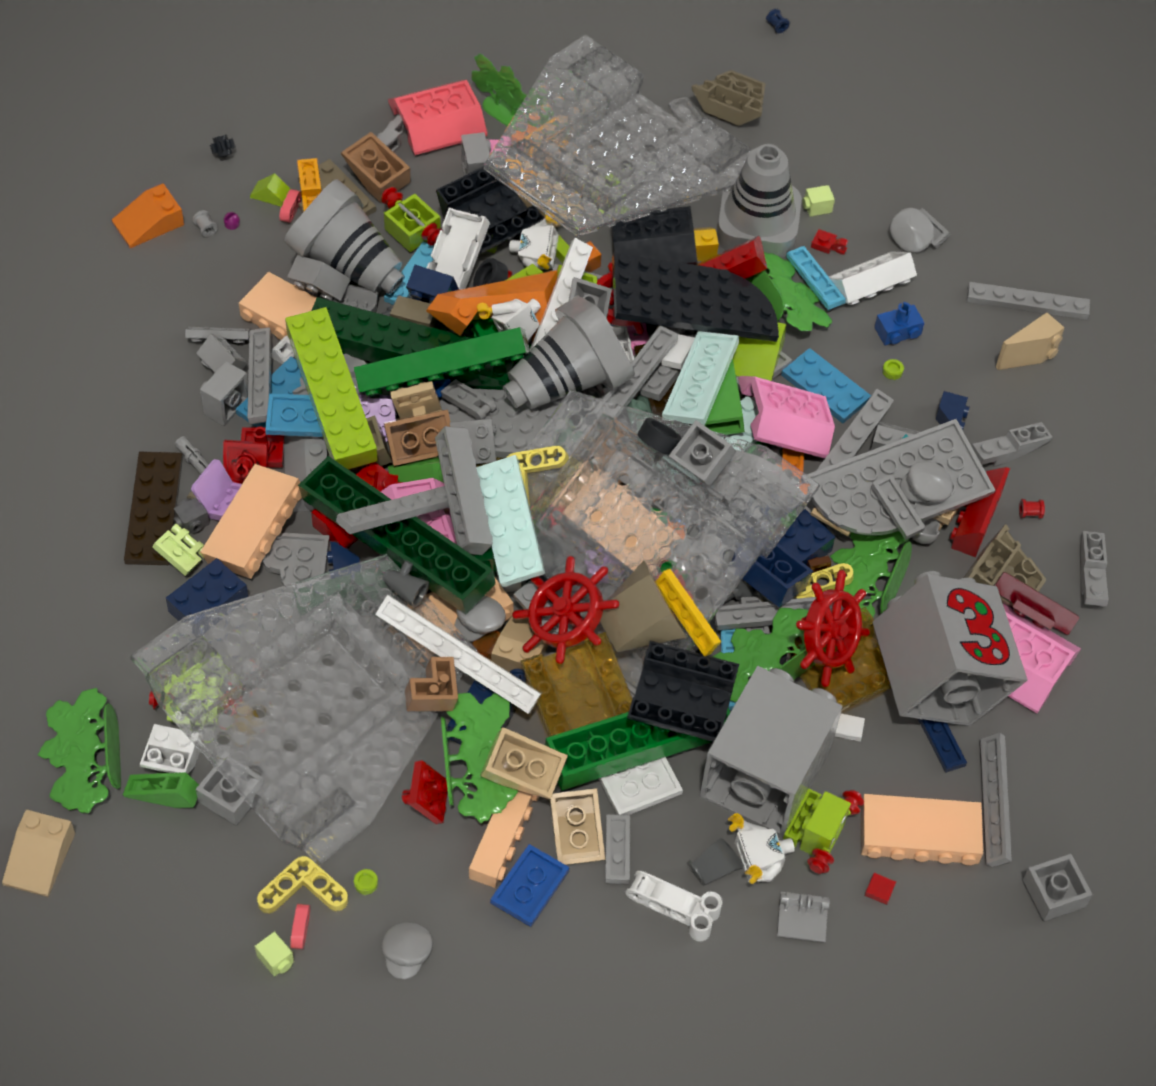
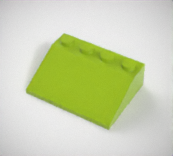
(757, 356)

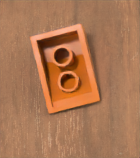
(149, 216)

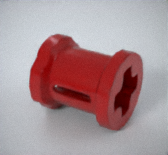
(1031, 508)

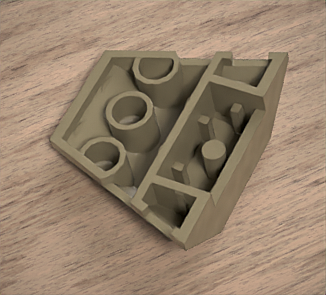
(731, 97)
(1001, 556)
(641, 613)

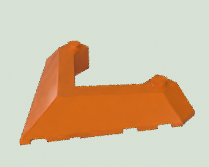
(460, 306)

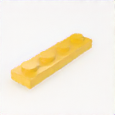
(688, 613)

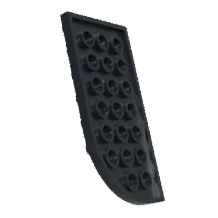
(690, 298)

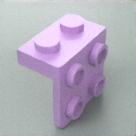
(382, 409)
(215, 489)

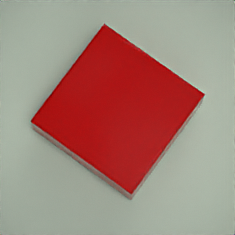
(880, 888)

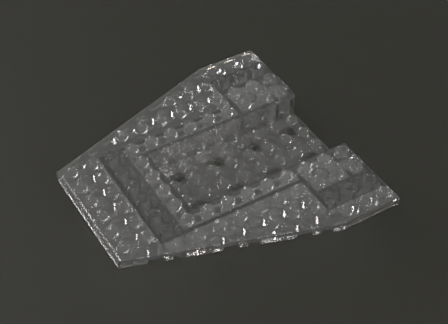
(580, 104)
(740, 512)
(242, 657)

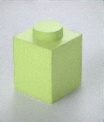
(818, 200)
(274, 954)

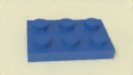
(529, 885)

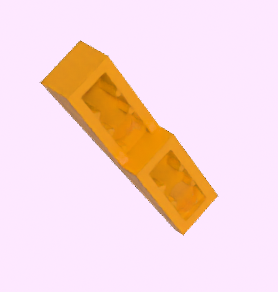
(309, 180)

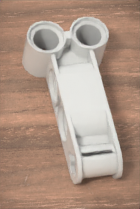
(676, 903)

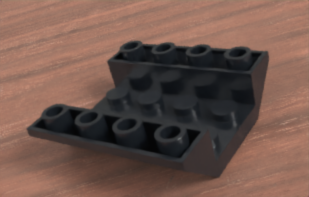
(488, 197)
(658, 236)
(683, 691)

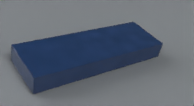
(944, 744)

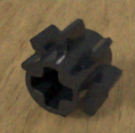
(222, 146)

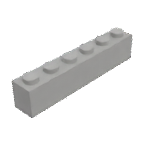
(463, 490)

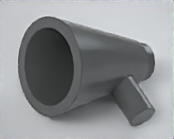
(406, 586)

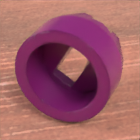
(231, 221)

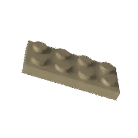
(329, 172)

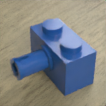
(899, 324)

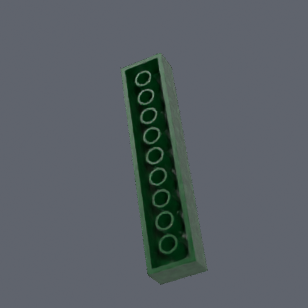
(383, 337)
(435, 558)

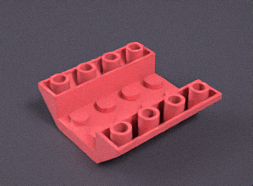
(439, 115)

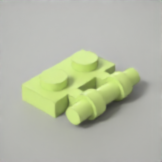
(177, 552)

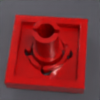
(276, 442)
(245, 461)
(427, 792)

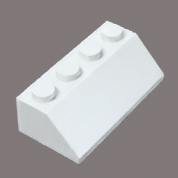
(874, 276)

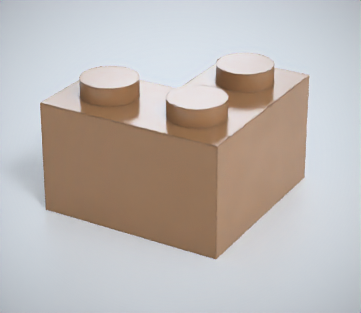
(435, 691)

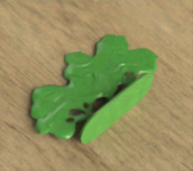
(508, 89)
(785, 293)
(870, 562)
(765, 650)
(482, 726)
(76, 746)

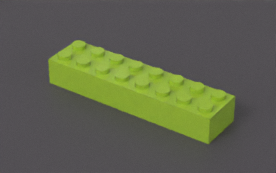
(331, 388)

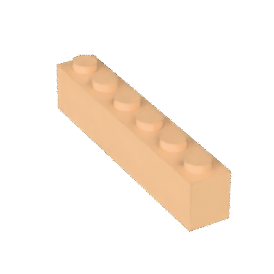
(499, 840)

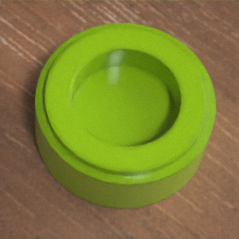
(893, 369)
(365, 881)

